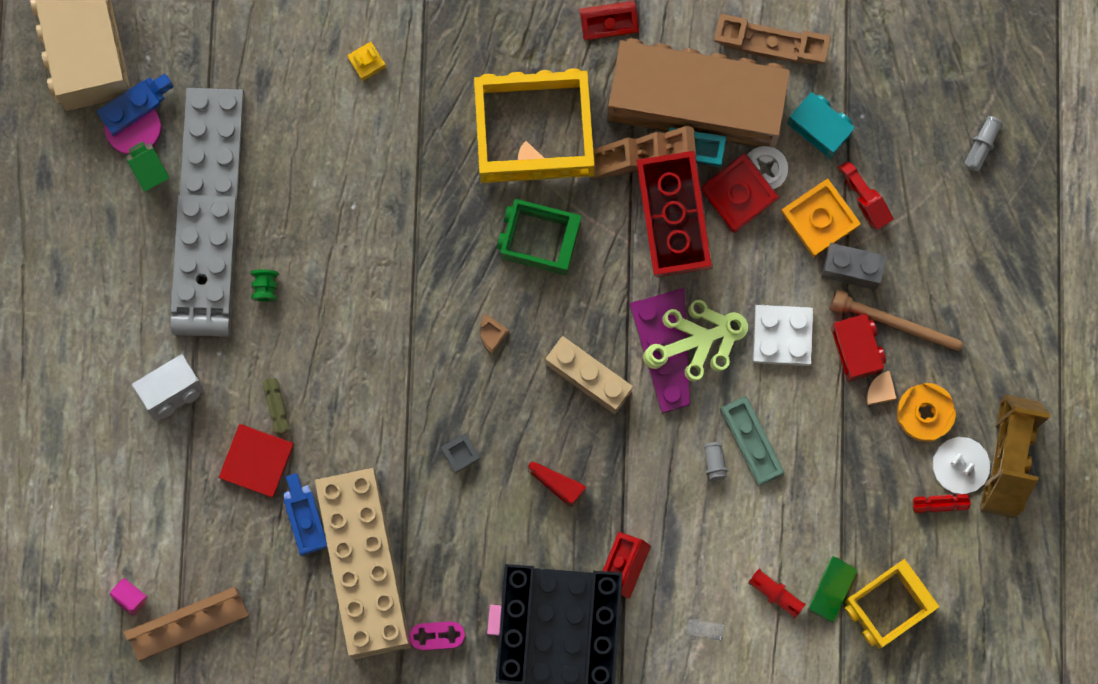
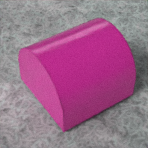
(128, 596)

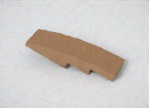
(621, 155)

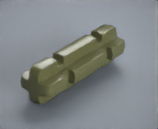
(275, 406)

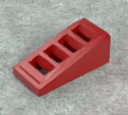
(563, 487)

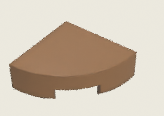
(492, 333)

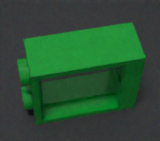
(512, 216)

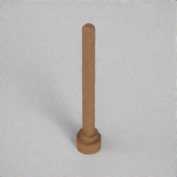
(843, 303)

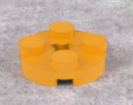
(930, 428)

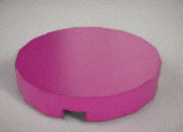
(145, 129)

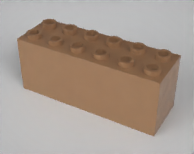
(710, 93)

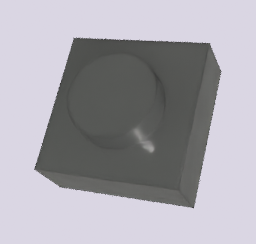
(460, 453)

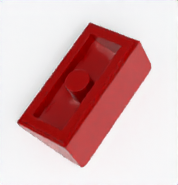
(609, 20)
(627, 557)

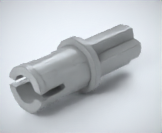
(983, 143)

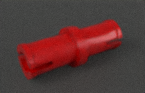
(776, 593)

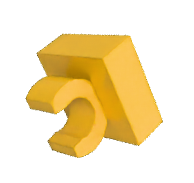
(366, 61)

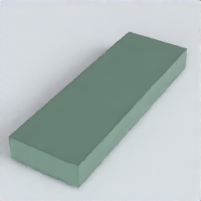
(752, 441)

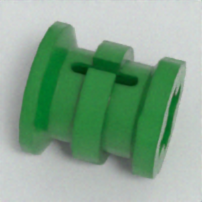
(264, 285)

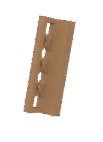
(187, 623)

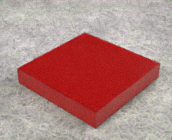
(739, 192)
(256, 460)

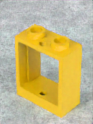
(915, 588)

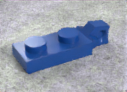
(134, 104)
(304, 517)

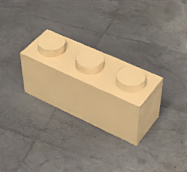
(588, 375)

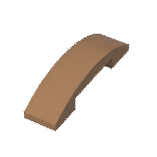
(772, 42)

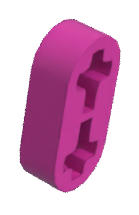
(438, 643)

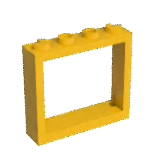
(534, 168)

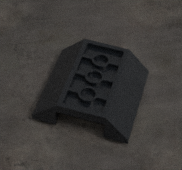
(558, 626)

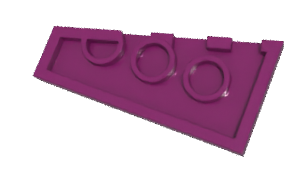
(670, 379)

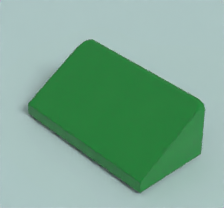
(832, 589)

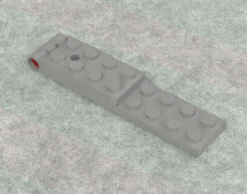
(207, 213)

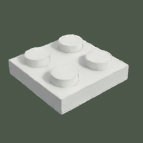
(782, 335)

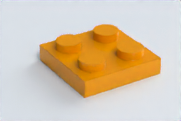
(820, 217)

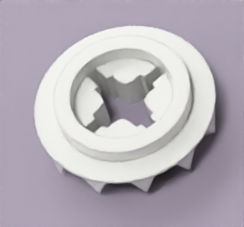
(766, 156)

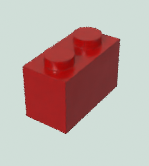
(858, 347)

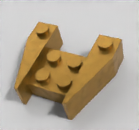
(1008, 485)

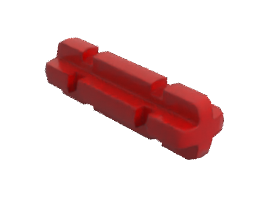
(941, 503)

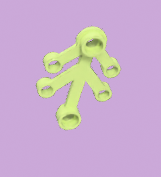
(701, 338)

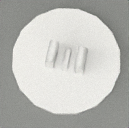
(961, 465)

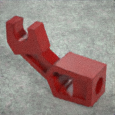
(870, 201)

